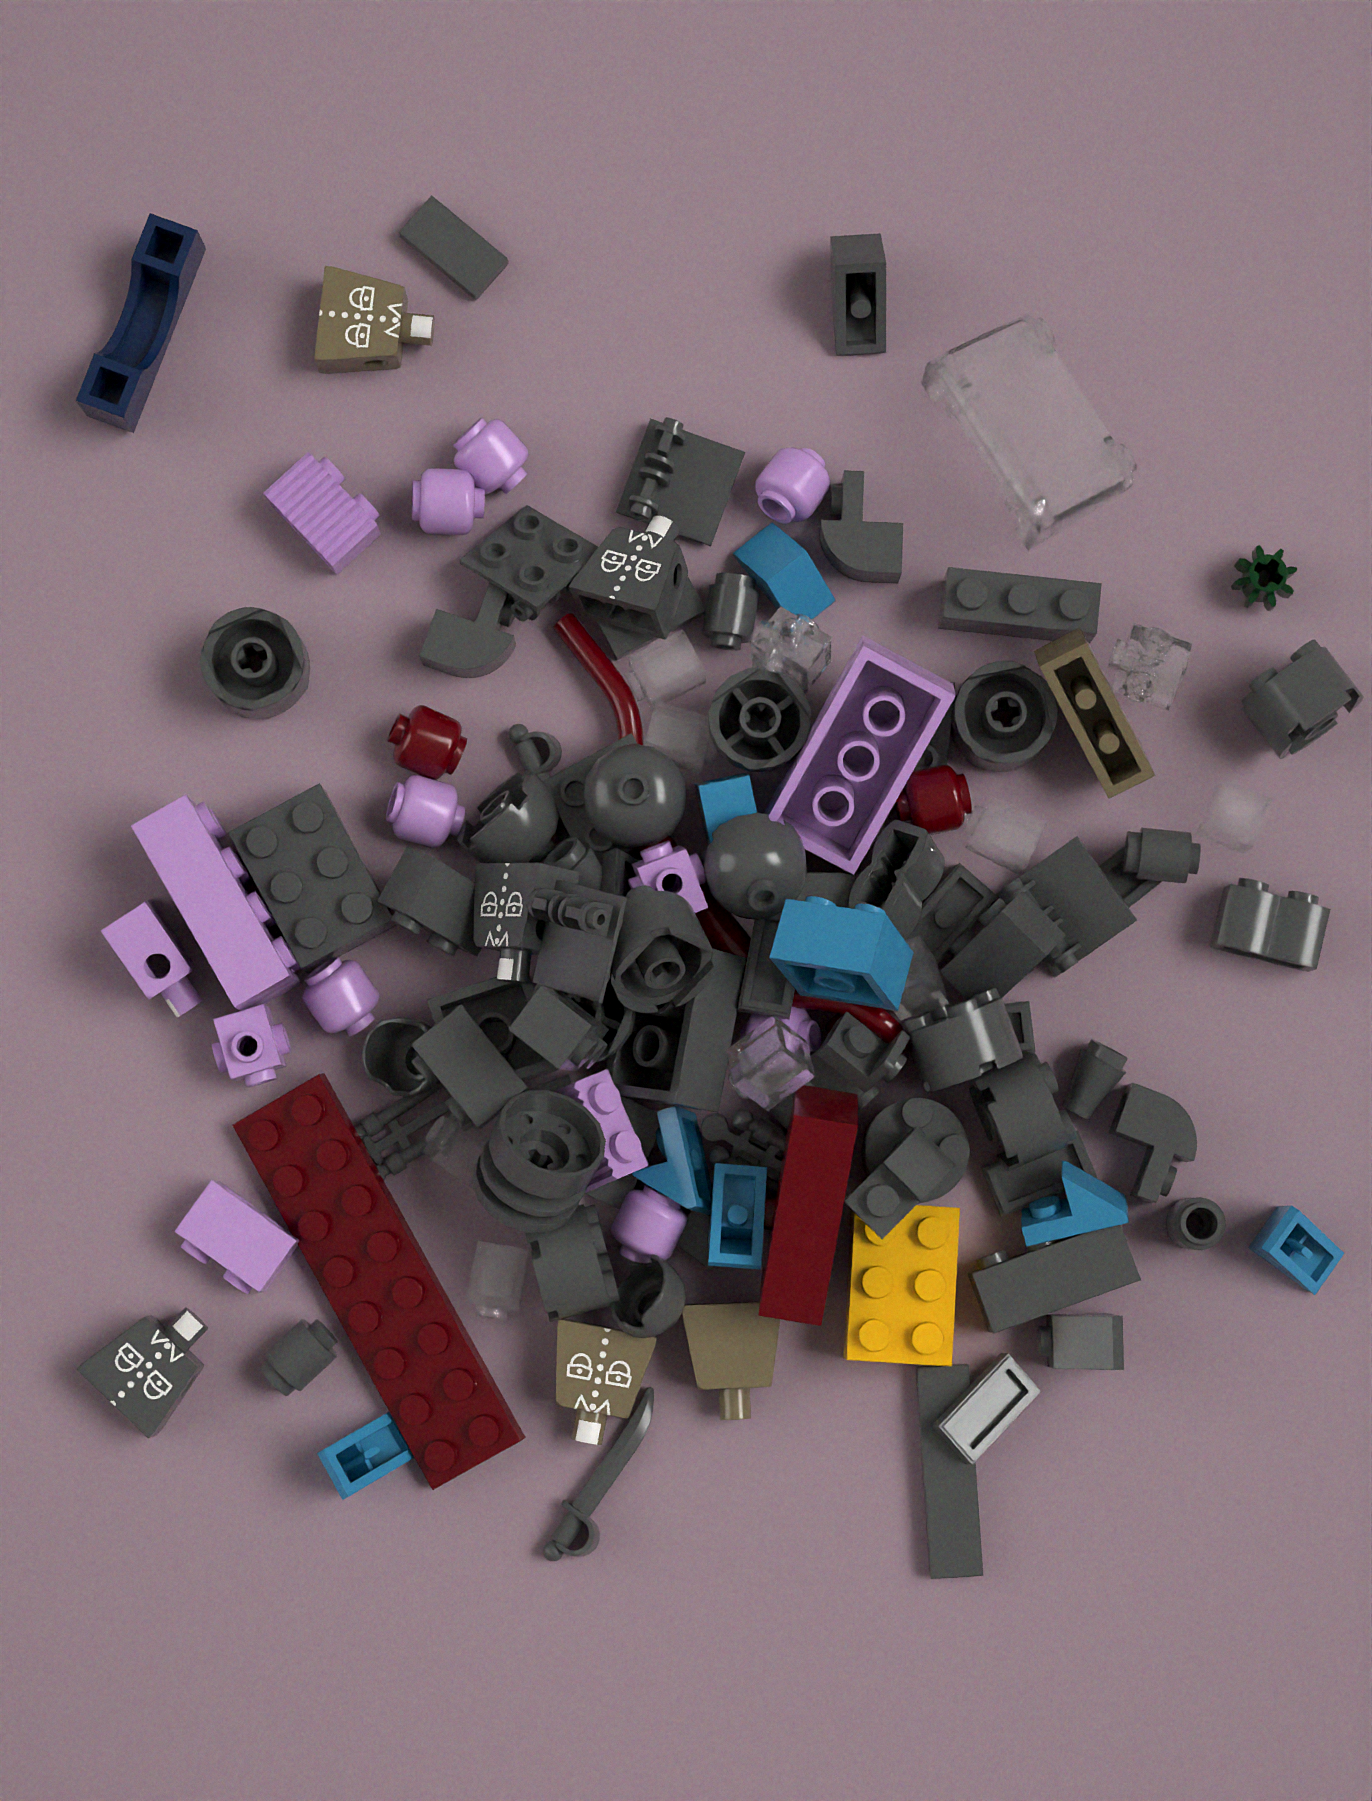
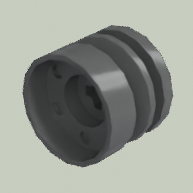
(538, 1161)

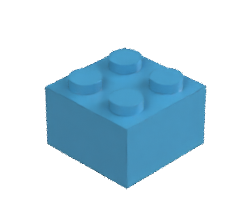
(842, 953)

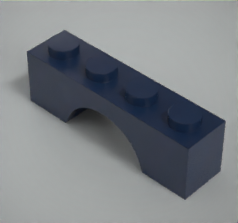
(158, 289)

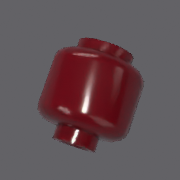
(427, 742)
(934, 799)

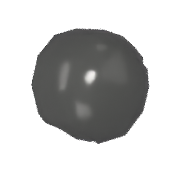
(389, 1056)
(649, 1299)

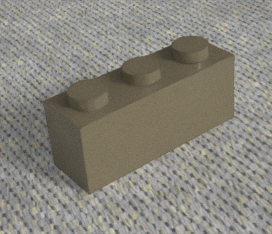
(1094, 713)

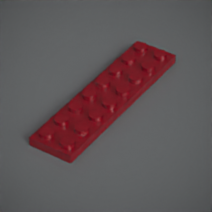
(378, 1281)

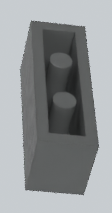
(1018, 604)
(1051, 1276)

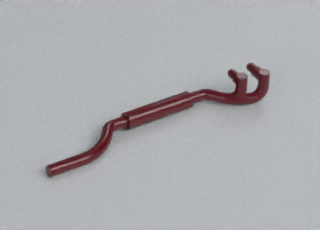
(718, 924)

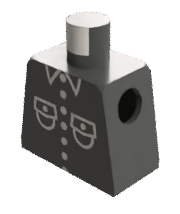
(634, 579)
(502, 914)
(148, 1369)

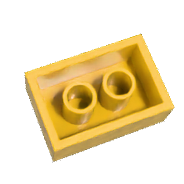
(903, 1289)

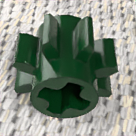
(1276, 580)

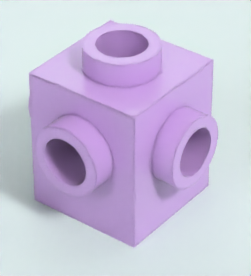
(665, 860)
(237, 1031)

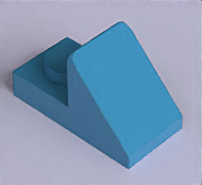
(686, 1172)
(1087, 1208)
(737, 1216)

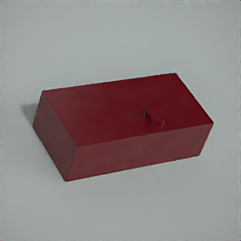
(808, 1205)

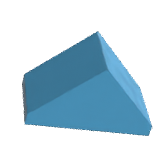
(784, 572)
(1297, 1248)
(365, 1455)

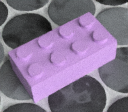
(860, 753)
(216, 904)

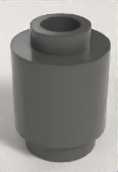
(730, 611)
(1161, 855)
(1211, 1223)
(299, 1356)

